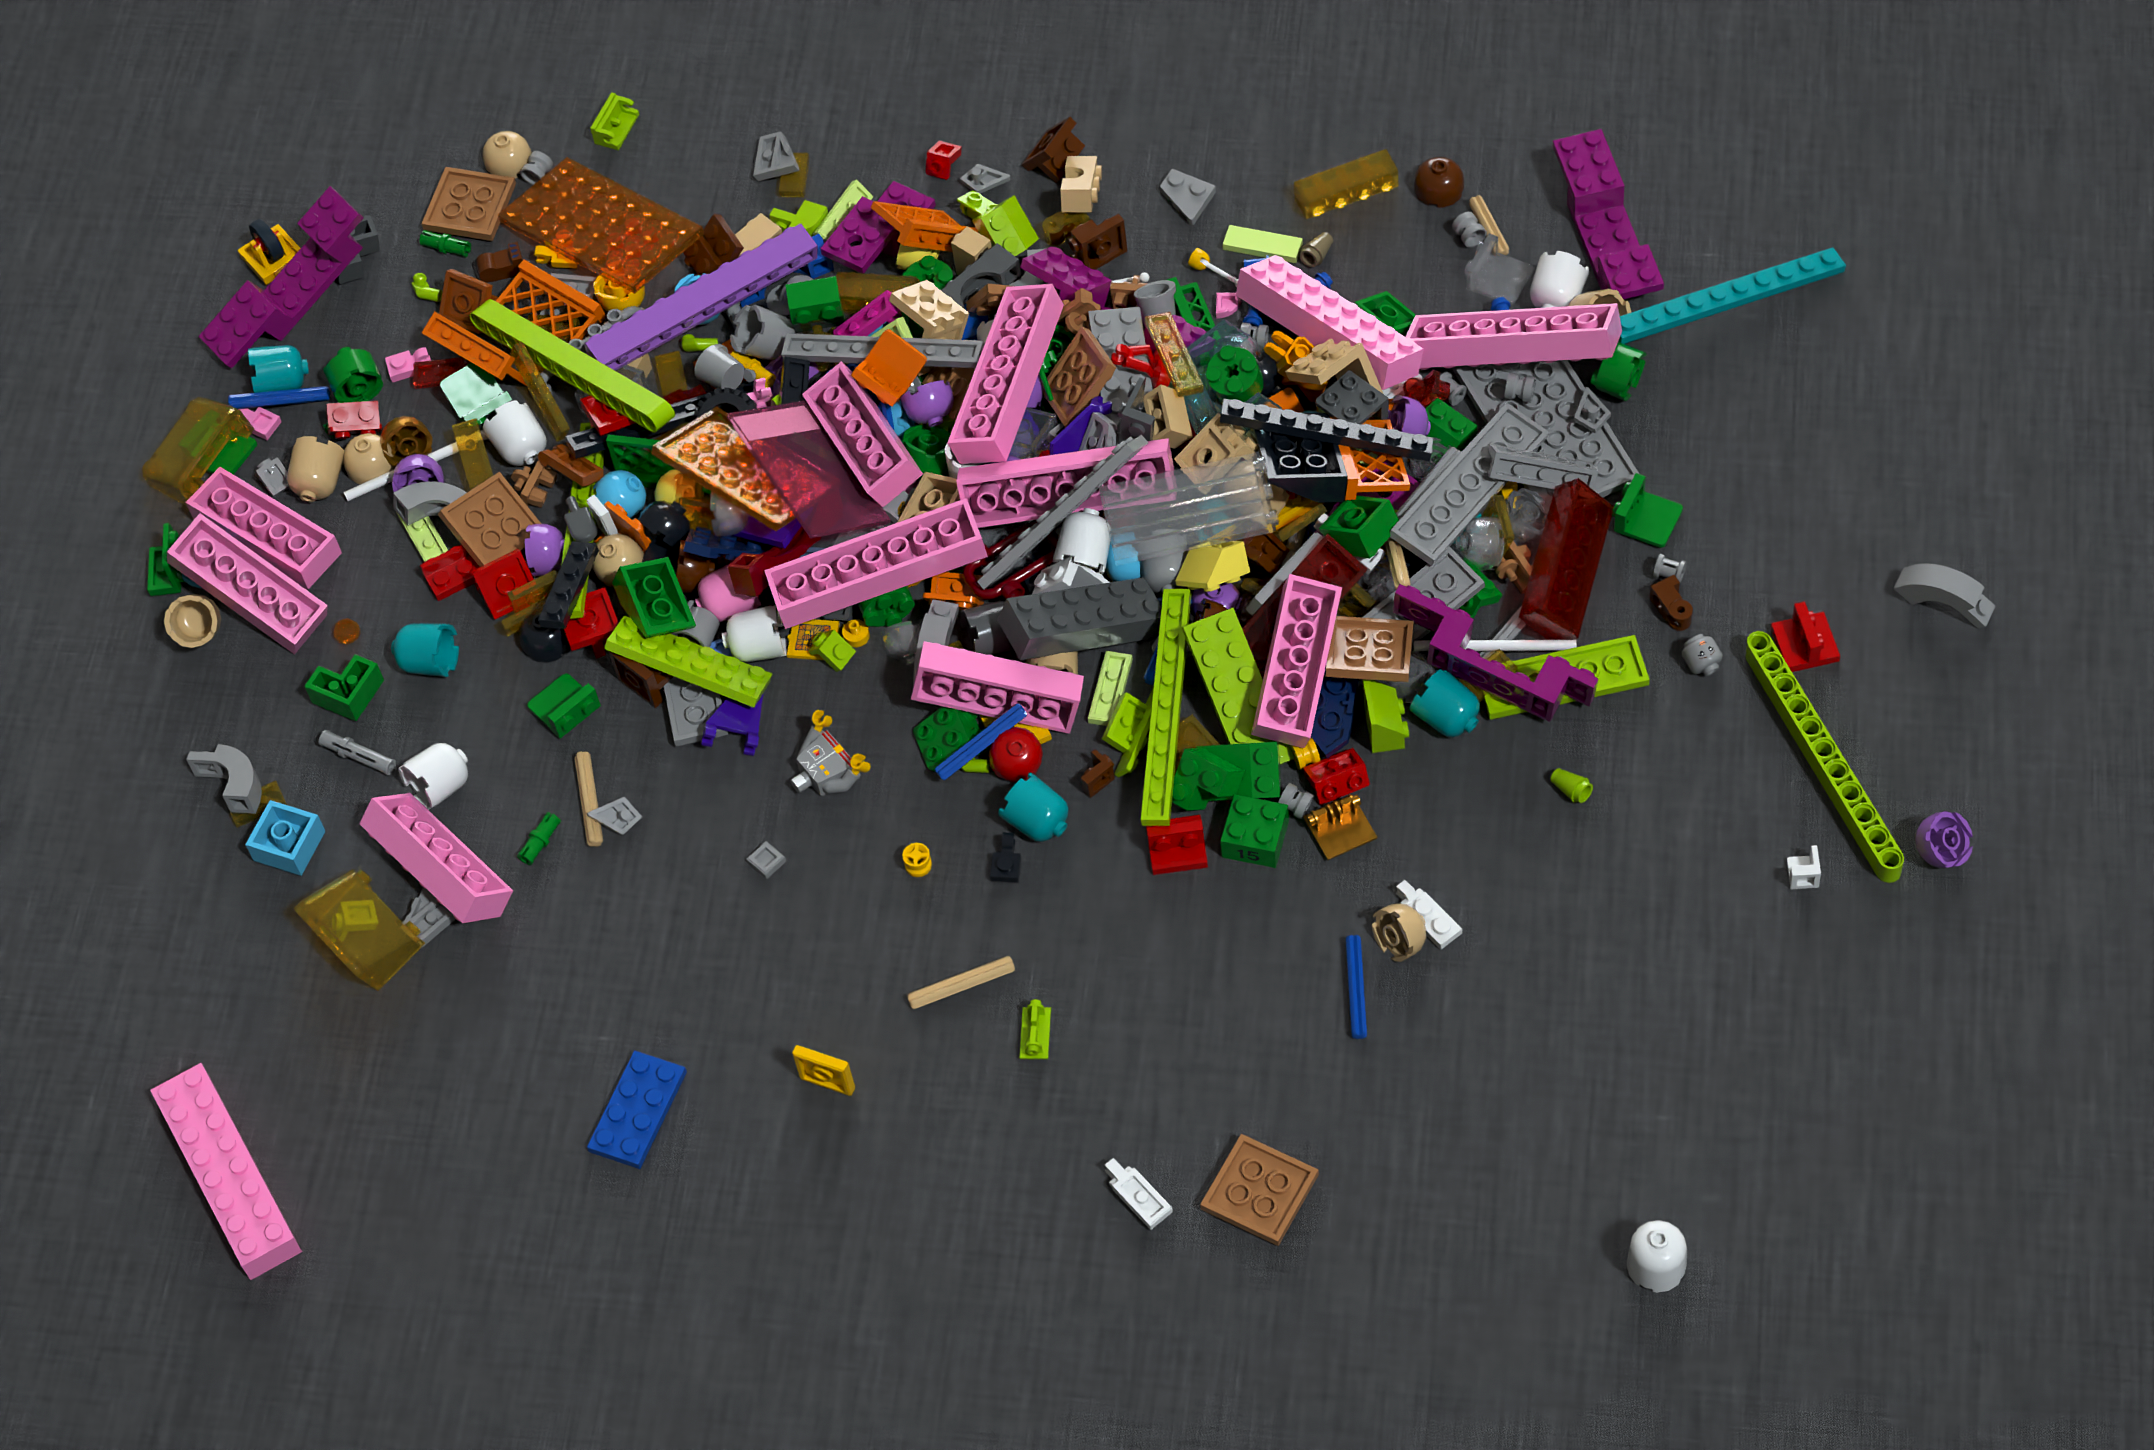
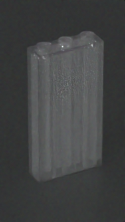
(1188, 508)

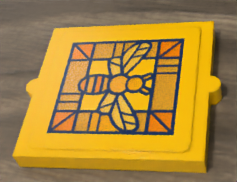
(802, 635)

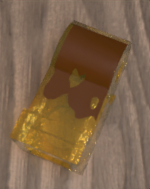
(1059, 226)

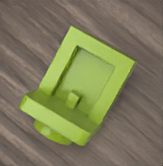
(832, 649)

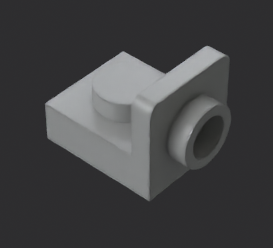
(273, 476)

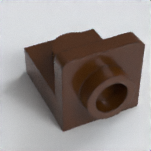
(1099, 776)

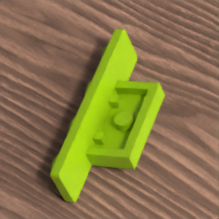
(1128, 730)

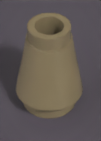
(1316, 250)

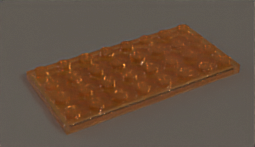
(601, 225)

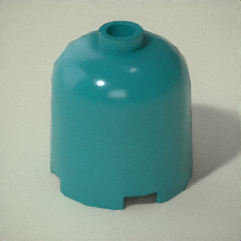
(277, 368)
(426, 649)
(1447, 705)
(1035, 809)

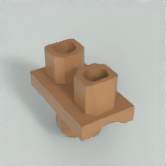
(1123, 293)
(1076, 311)
(530, 492)
(1516, 566)

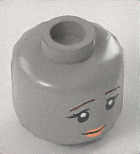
(1702, 655)

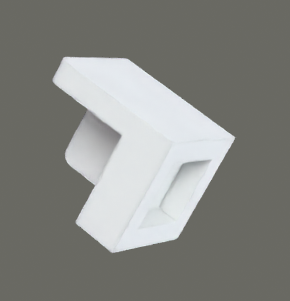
(1804, 870)

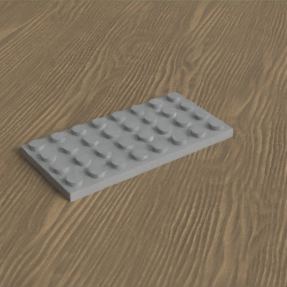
(1553, 408)

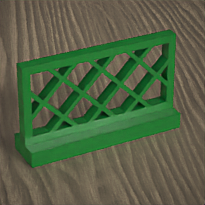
(647, 468)

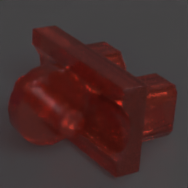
(1427, 389)

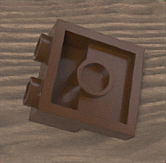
(1099, 243)
(714, 247)

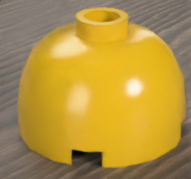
(614, 296)

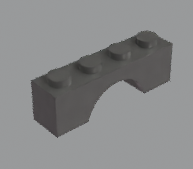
(993, 267)

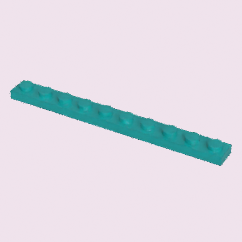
(1730, 294)

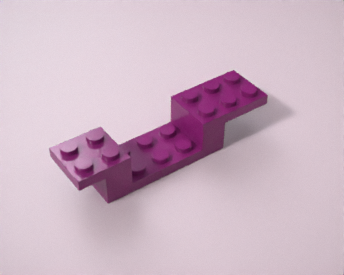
(1600, 217)
(1071, 274)
(294, 288)
(1448, 652)

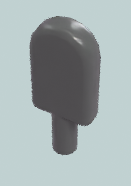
(580, 522)

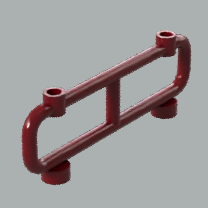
(1011, 586)

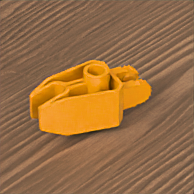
(1293, 350)

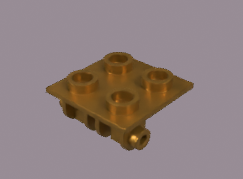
(1340, 826)

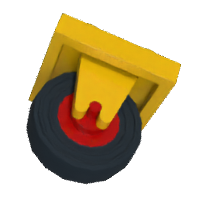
(268, 249)

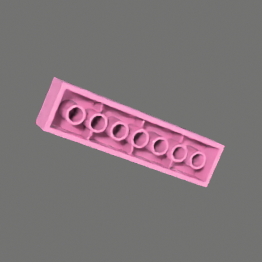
(1322, 315)
(1517, 335)
(1005, 374)
(1032, 486)
(875, 563)
(226, 1171)

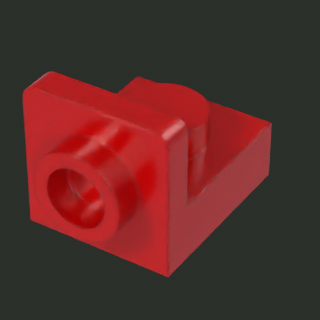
(940, 159)

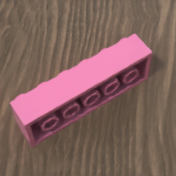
(862, 435)
(266, 527)
(247, 583)
(1296, 661)
(995, 684)
(436, 857)

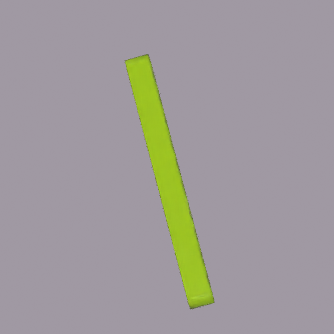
(574, 366)
(1828, 765)

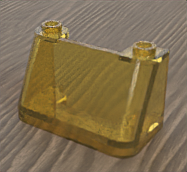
(193, 447)
(360, 928)

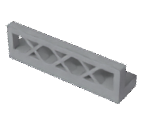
(1538, 468)

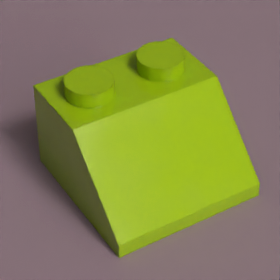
(1007, 226)
(1383, 717)

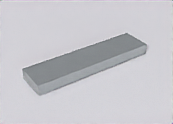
(1283, 573)

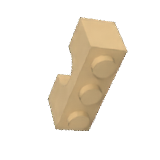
(1081, 184)

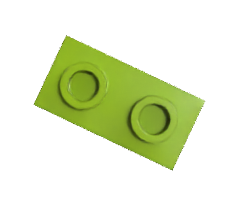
(974, 204)
(1035, 1031)

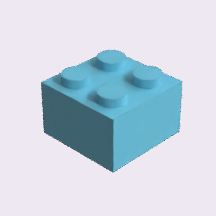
(285, 837)

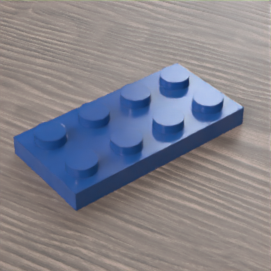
(637, 1109)

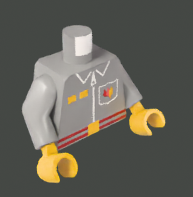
(825, 762)

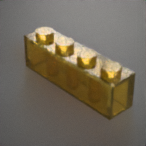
(1346, 184)
(860, 288)

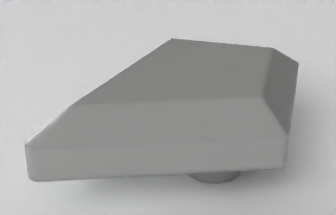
(983, 178)
(1591, 412)
(616, 815)

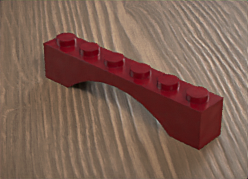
(748, 569)

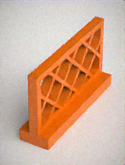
(920, 226)
(555, 290)
(471, 347)
(1357, 472)

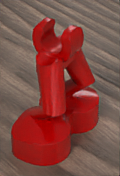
(1155, 370)

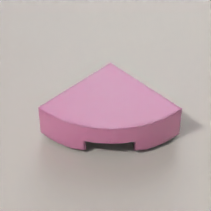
(1227, 304)

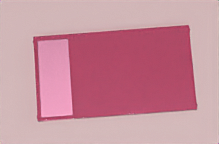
(807, 469)

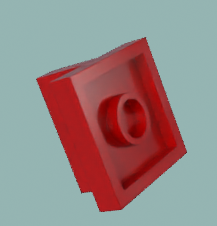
(603, 417)
(499, 578)
(596, 624)
(1805, 639)
(1177, 846)

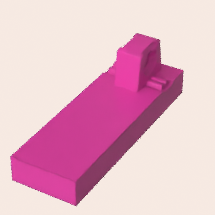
(870, 317)

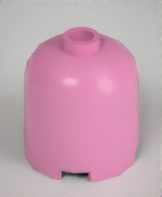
(718, 596)

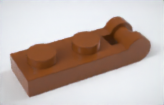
(579, 469)

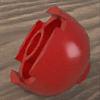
(1015, 754)

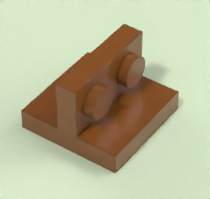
(462, 296)

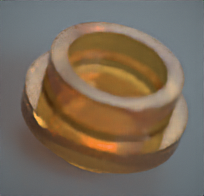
(346, 631)

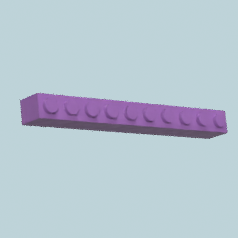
(703, 298)

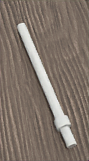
(387, 477)
(1507, 645)

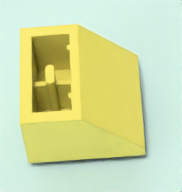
(1213, 566)

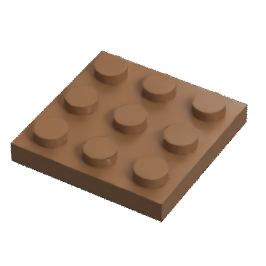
(468, 203)
(1078, 376)
(489, 520)
(1370, 649)
(1259, 1189)

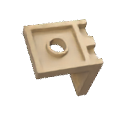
(932, 311)
(1331, 360)
(1220, 439)

